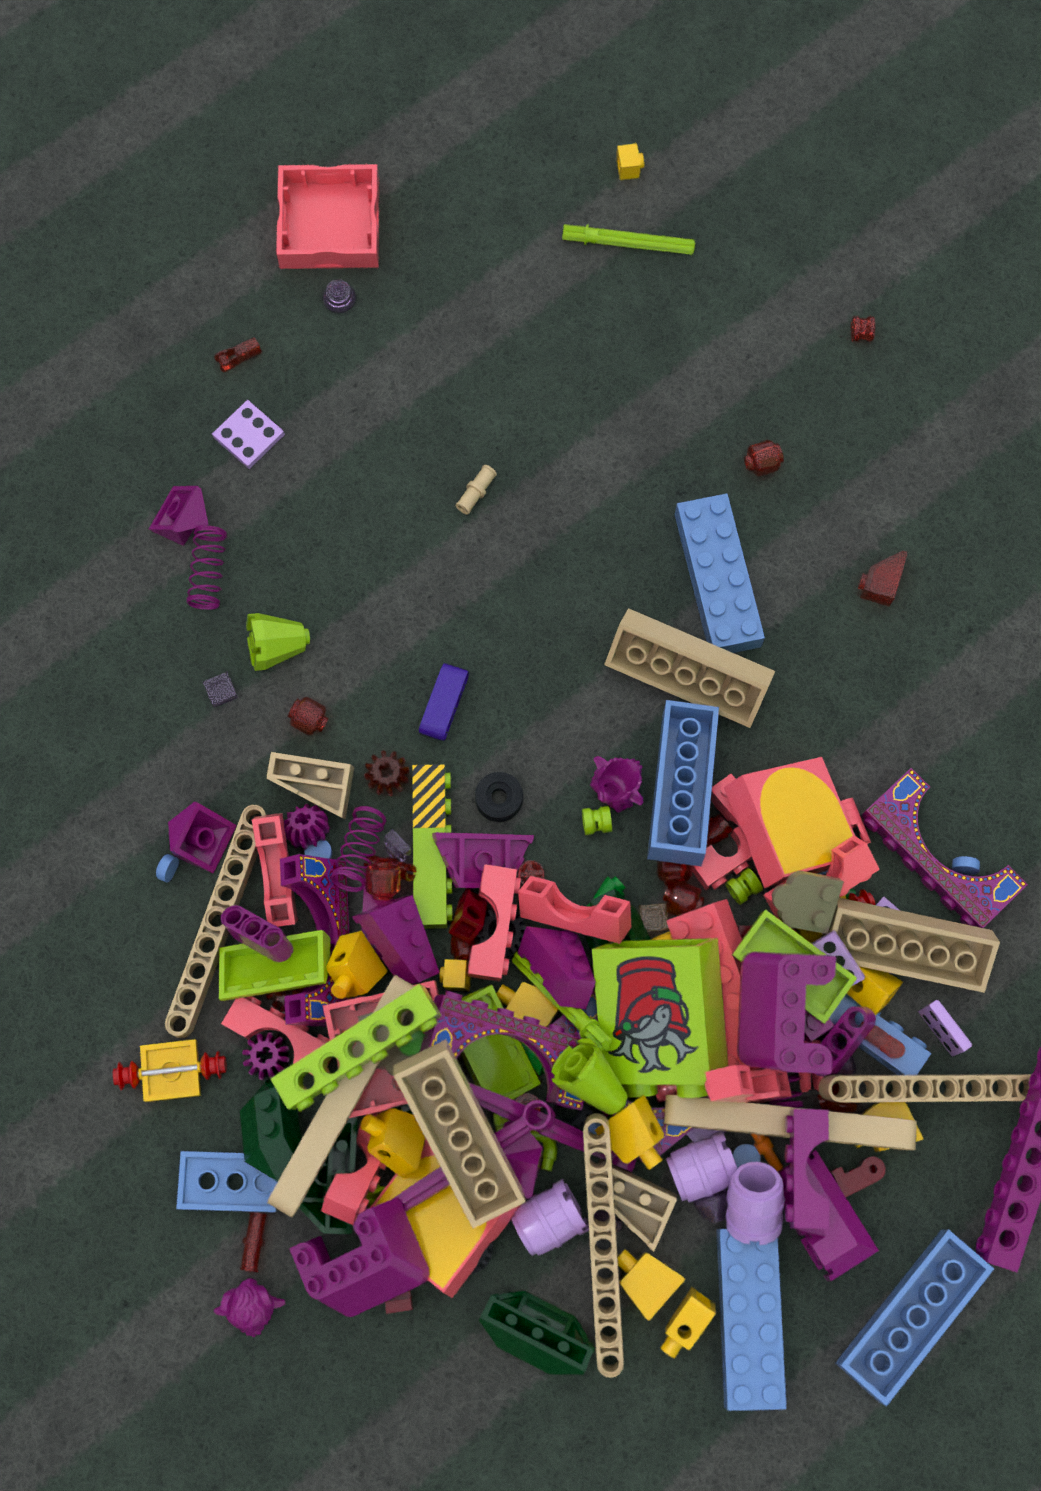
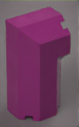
(846, 1240)

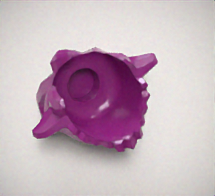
(617, 782)
(248, 1307)

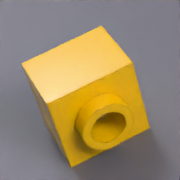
(629, 161)
(454, 975)

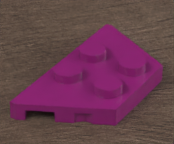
(468, 852)

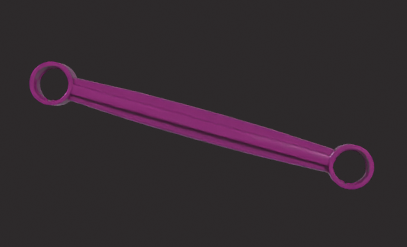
(559, 1131)
(507, 1136)

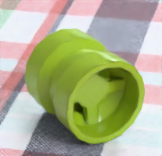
(597, 820)
(744, 886)

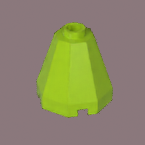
(274, 640)

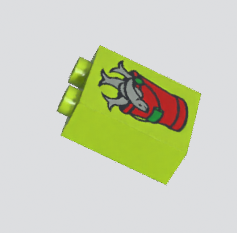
(662, 1013)

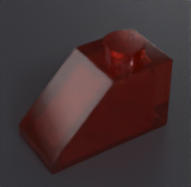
(883, 579)

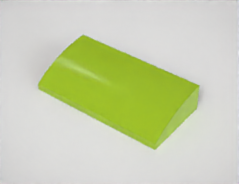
(772, 935)
(249, 973)
(497, 1059)

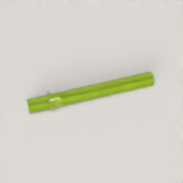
(628, 239)
(588, 1027)

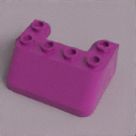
(774, 1011)
(371, 1274)

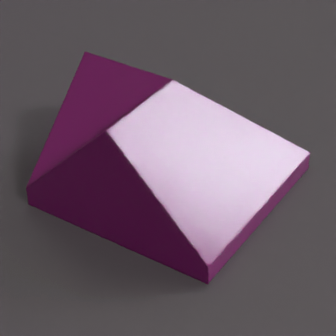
(180, 514)
(199, 836)
(525, 1160)

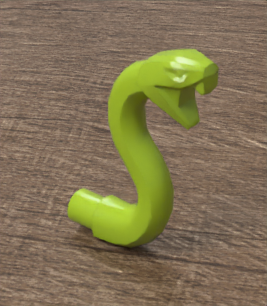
(550, 1148)

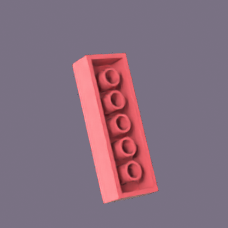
(718, 922)

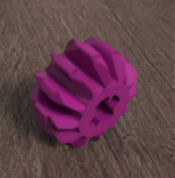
(306, 826)
(261, 1047)

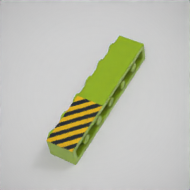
(429, 816)

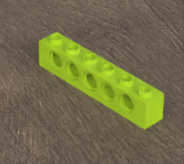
(290, 1081)

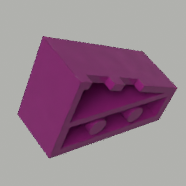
(400, 938)
(561, 963)

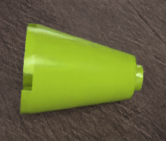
(589, 1077)

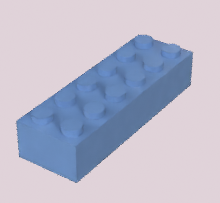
(719, 574)
(683, 783)
(914, 1316)
(750, 1324)

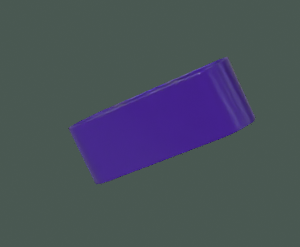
(442, 702)

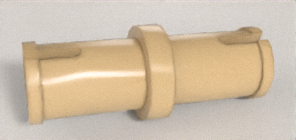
(476, 489)

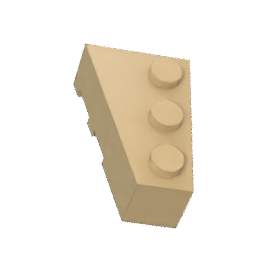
(314, 779)
(640, 1204)

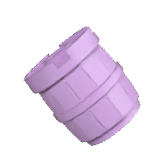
(702, 1168)
(755, 1203)
(549, 1219)

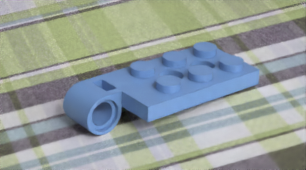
(250, 1197)

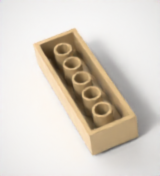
(689, 667)
(916, 944)
(459, 1133)

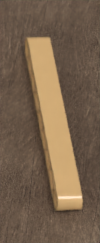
(208, 932)
(929, 1087)
(329, 1121)
(770, 1121)
(603, 1258)

